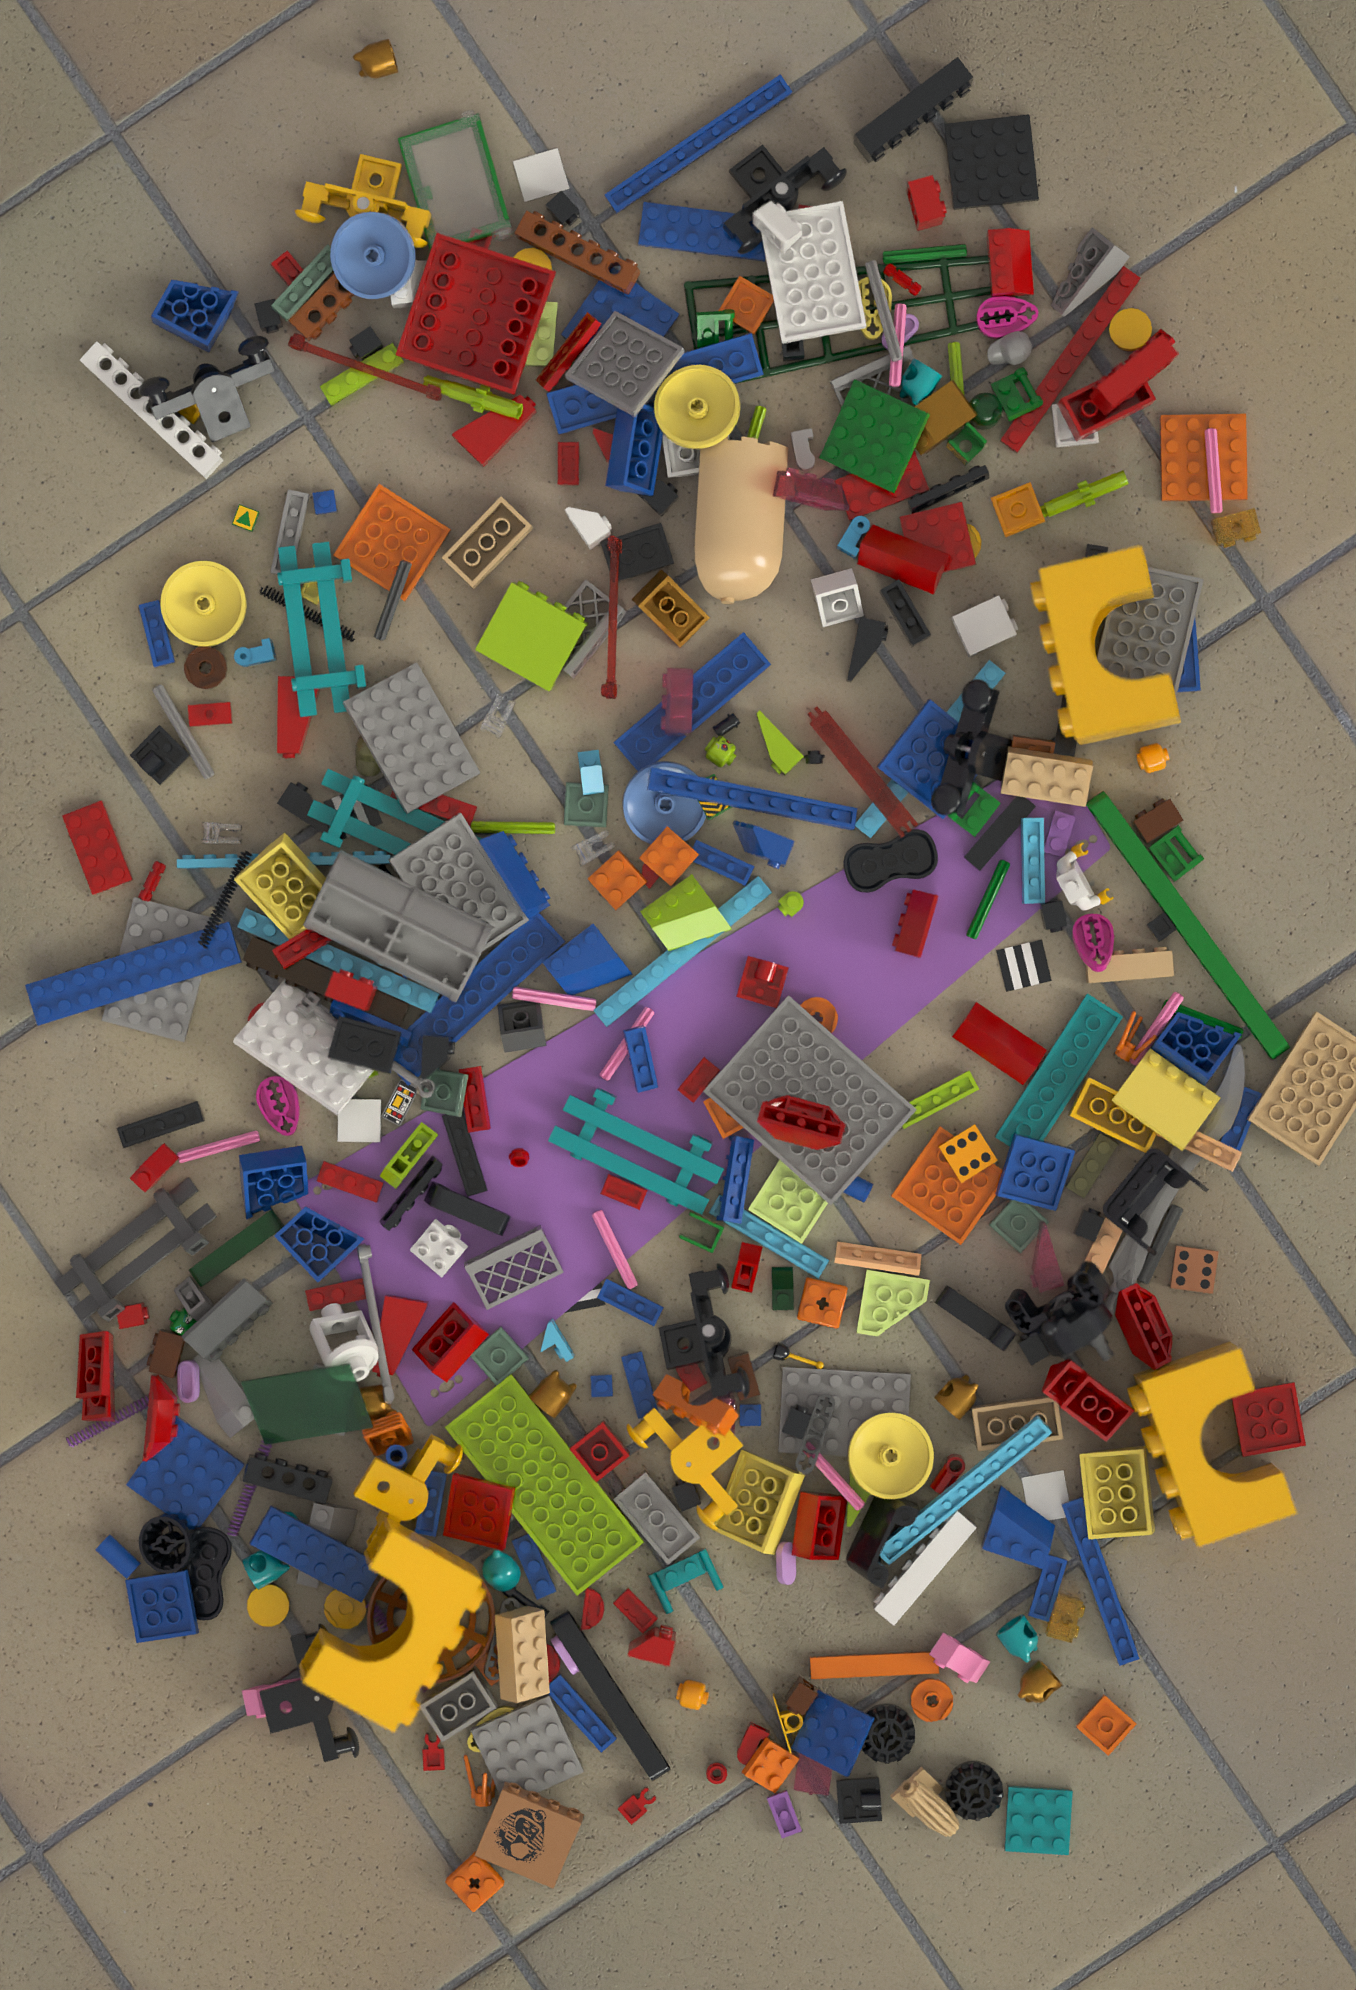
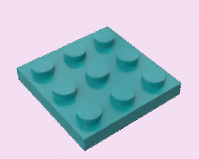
(1038, 1820)

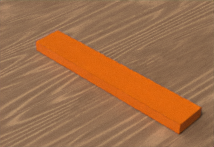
(872, 1665)

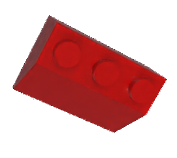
(1010, 262)
(915, 923)
(450, 1342)
(819, 1526)
(654, 1645)

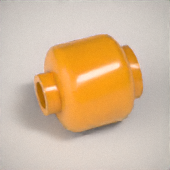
(1152, 758)
(692, 1694)

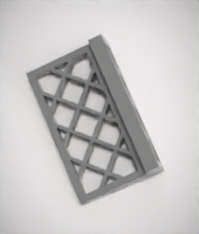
(866, 371)
(596, 636)
(504, 1251)

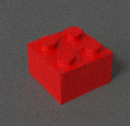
(925, 202)
(351, 990)
(599, 1451)

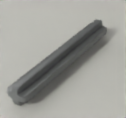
(392, 600)
(1160, 1244)

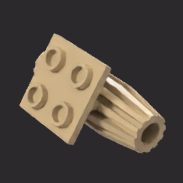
(921, 1799)

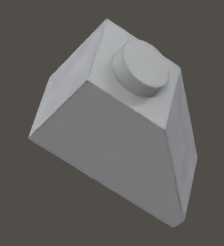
(193, 1298)

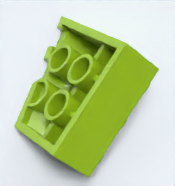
(684, 915)

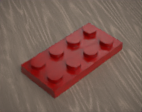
(868, 497)
(97, 847)

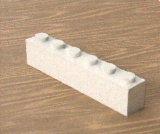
(924, 1567)

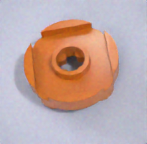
(826, 1010)
(932, 1712)

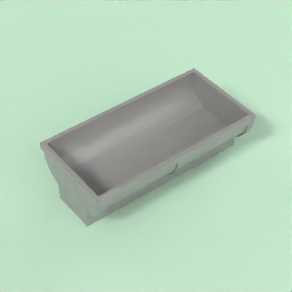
(398, 926)

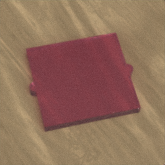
(812, 1776)

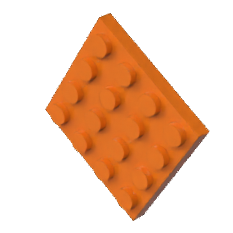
(1185, 461)
(388, 533)
(940, 1197)

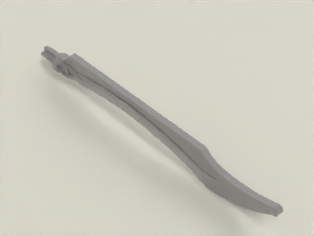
(1130, 1255)

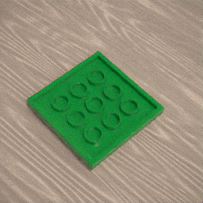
(874, 436)

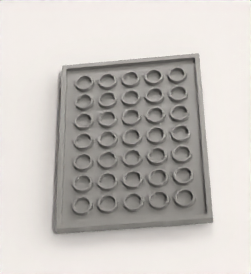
(806, 1061)

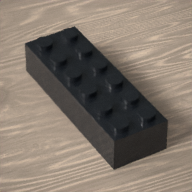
(913, 110)

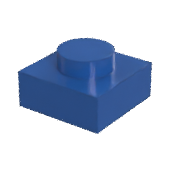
(324, 502)
(601, 1385)
(750, 1414)

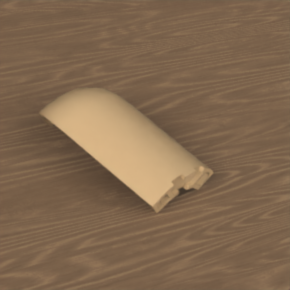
(739, 518)

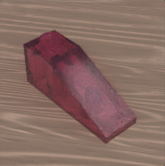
(1045, 1265)

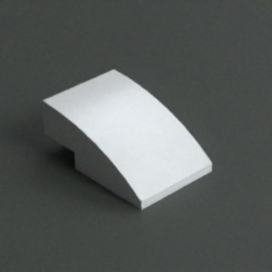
(681, 460)

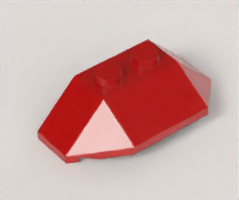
(801, 1122)
(1144, 1326)
(160, 1417)

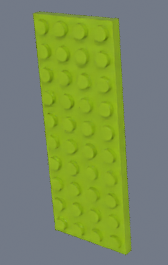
(553, 1491)

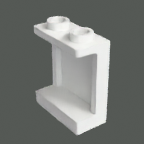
(984, 625)

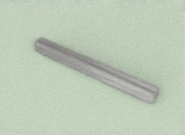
(883, 310)
(183, 731)

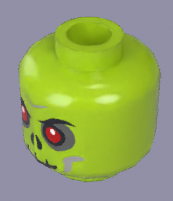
(720, 751)

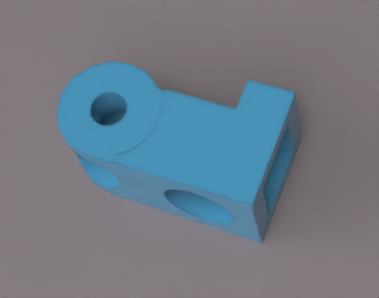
(857, 529)
(256, 655)

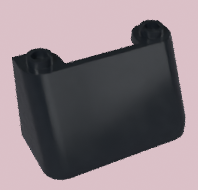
(873, 1534)

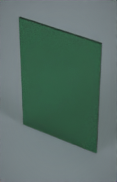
(307, 1404)

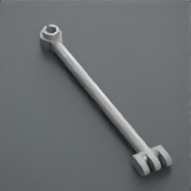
(313, 1007)
(364, 1253)

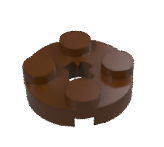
(217, 672)

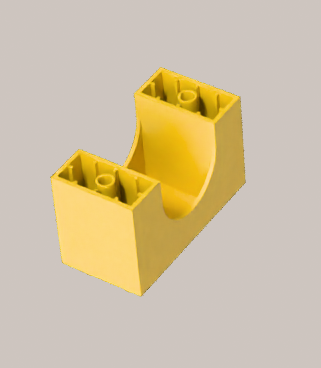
(1077, 602)
(1176, 1405)
(386, 1676)

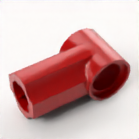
(946, 1475)

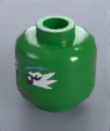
(181, 1321)

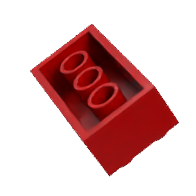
(1131, 376)
(1086, 418)

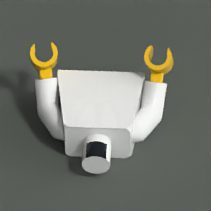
(1074, 882)

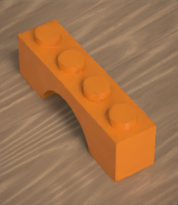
(714, 1415)

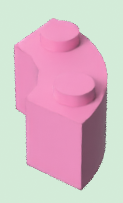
(954, 1655)
(253, 1701)

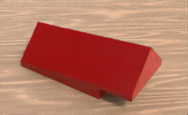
(902, 559)
(999, 1043)
(96, 1376)
(1086, 1399)

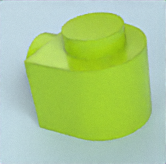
(791, 903)

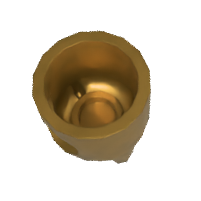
(377, 60)
(552, 1394)
(957, 1396)
(375, 1402)
(1038, 1683)

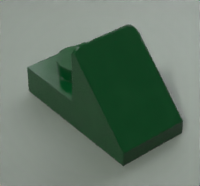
(782, 1288)

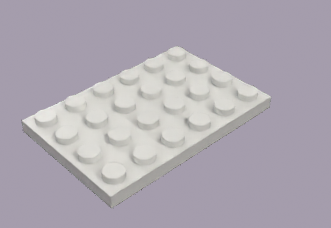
(816, 277)
(300, 1048)

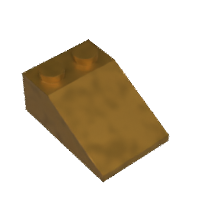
(948, 413)
(670, 608)

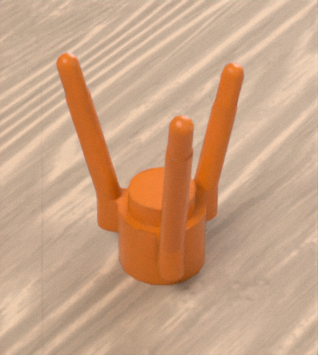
(1126, 1048)
(483, 1794)

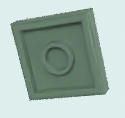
(585, 809)
(448, 1093)
(1018, 1224)
(499, 1356)

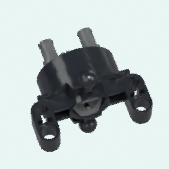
(1070, 1318)

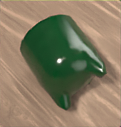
(988, 410)

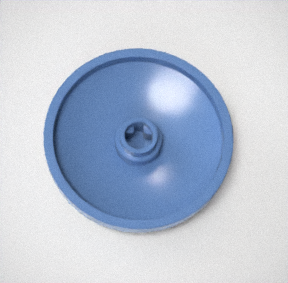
(372, 255)
(653, 811)

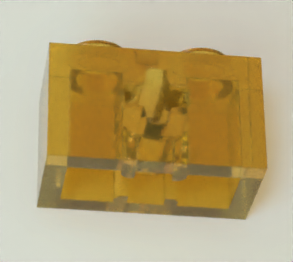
(1246, 520)
(1056, 1627)

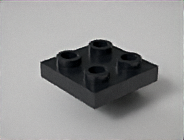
(160, 755)
(859, 1800)

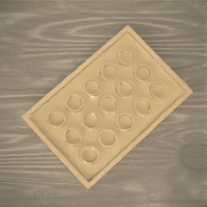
(1311, 1091)

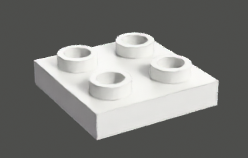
(439, 1247)

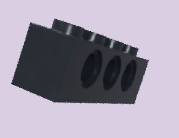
(318, 1492)

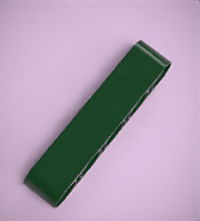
(236, 1248)

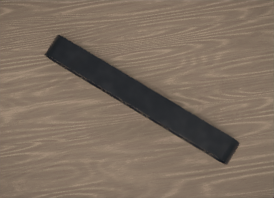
(610, 1695)

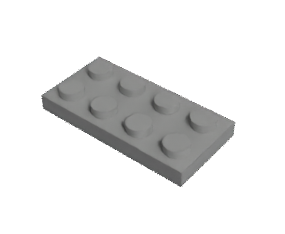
(656, 1518)

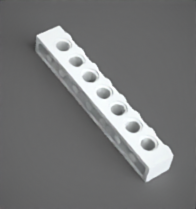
(93, 361)

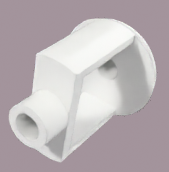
(360, 1353)

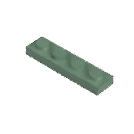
(304, 285)

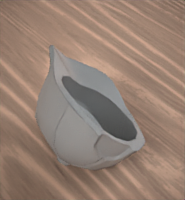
(1010, 349)

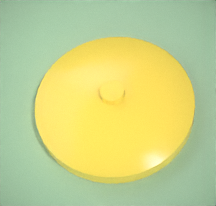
(697, 406)
(203, 603)
(890, 1456)

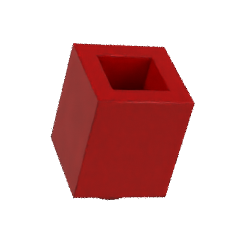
(133, 1315)

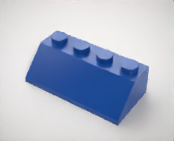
(635, 452)
(515, 873)

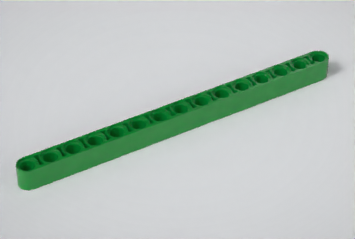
(1187, 925)

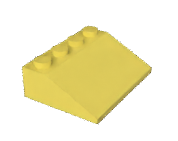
(283, 884)
(1166, 1099)
(1117, 1493)
(764, 1502)

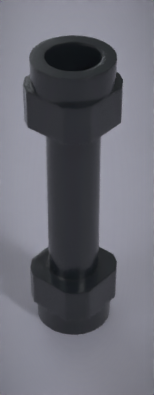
(523, 1599)

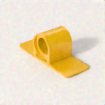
(788, 1728)

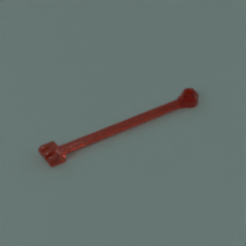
(298, 343)
(609, 689)

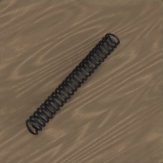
(306, 612)
(214, 919)

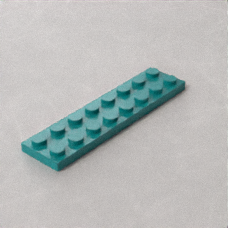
(1061, 1071)

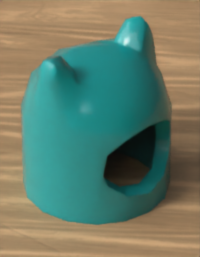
(918, 381)
(264, 1568)
(501, 1571)
(1018, 1637)

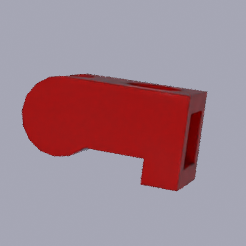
(750, 1742)

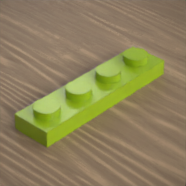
(353, 379)
(941, 1097)

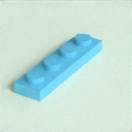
(1032, 860)

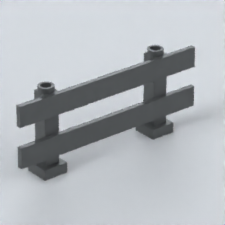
(183, 1234)

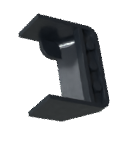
(1139, 1190)

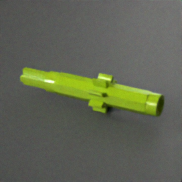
(479, 398)
(1084, 494)

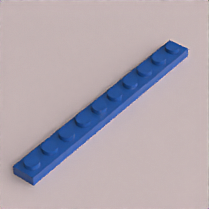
(698, 143)
(752, 798)

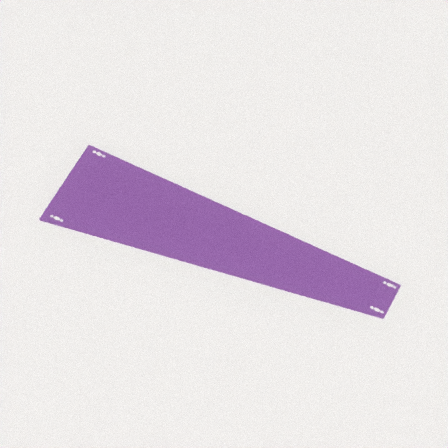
(833, 951)

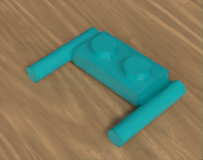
(682, 1572)

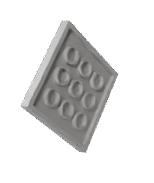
(624, 363)
(528, 1747)

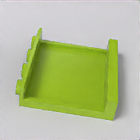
(531, 635)

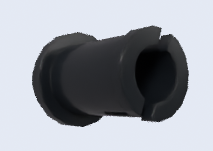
(726, 725)

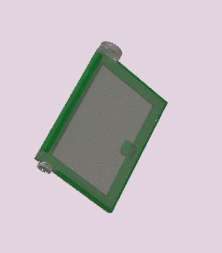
(456, 181)

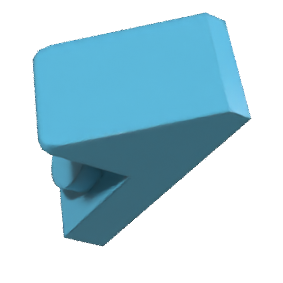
(591, 772)
(554, 1336)

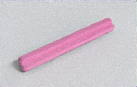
(899, 325)
(1213, 470)
(554, 998)
(1159, 1024)
(621, 1050)
(218, 1146)
(614, 1249)
(834, 1477)

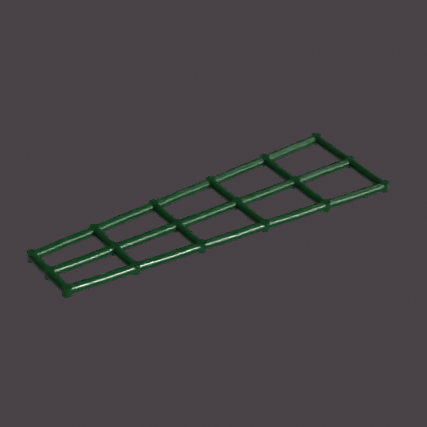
(947, 297)

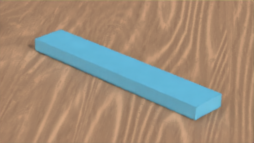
(776, 1241)

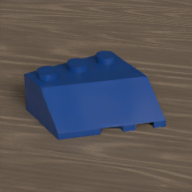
(194, 312)
(764, 844)
(586, 963)
(1195, 1046)
(272, 1178)
(317, 1242)
(1018, 1531)

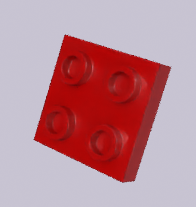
(762, 982)

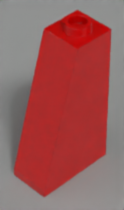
(492, 431)
(290, 726)
(398, 1325)

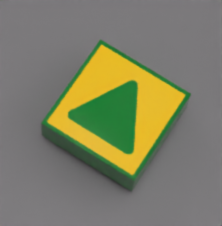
(245, 518)

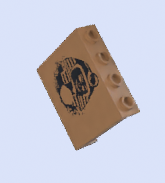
(529, 1834)

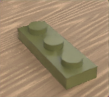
(1091, 1165)

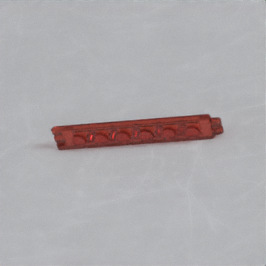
(861, 771)

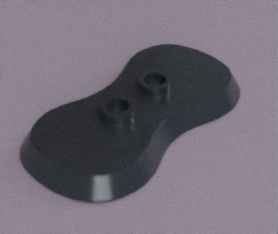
(873, 865)
(206, 1571)

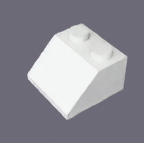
(777, 225)
(406, 295)
(589, 525)
(837, 597)

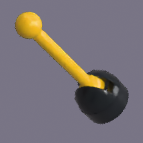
(782, 1352)

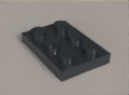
(641, 552)
(364, 1045)

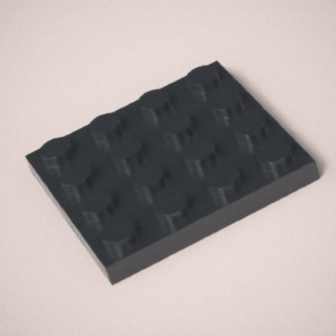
(991, 162)

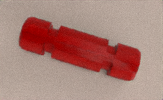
(902, 279)
(152, 881)

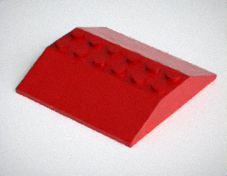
(475, 314)

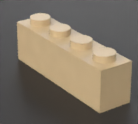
(1134, 966)

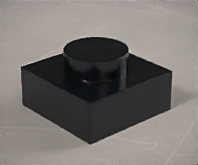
(1161, 927)

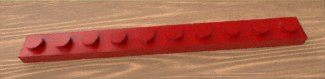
(1072, 356)

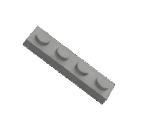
(291, 524)

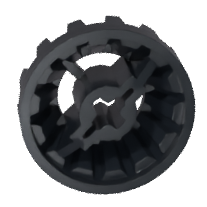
(157, 1552)
(890, 1714)
(982, 1774)

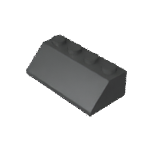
(227, 1320)

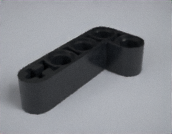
(466, 1208)
(975, 1318)

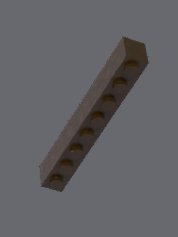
(316, 980)

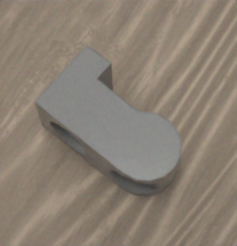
(804, 458)

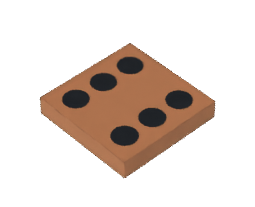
(1194, 1269)

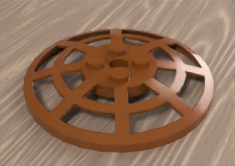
(445, 1655)

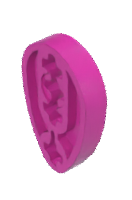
(1000, 305)
(1083, 940)
(267, 1105)

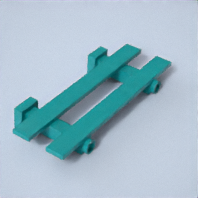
(324, 574)
(341, 821)
(595, 1117)

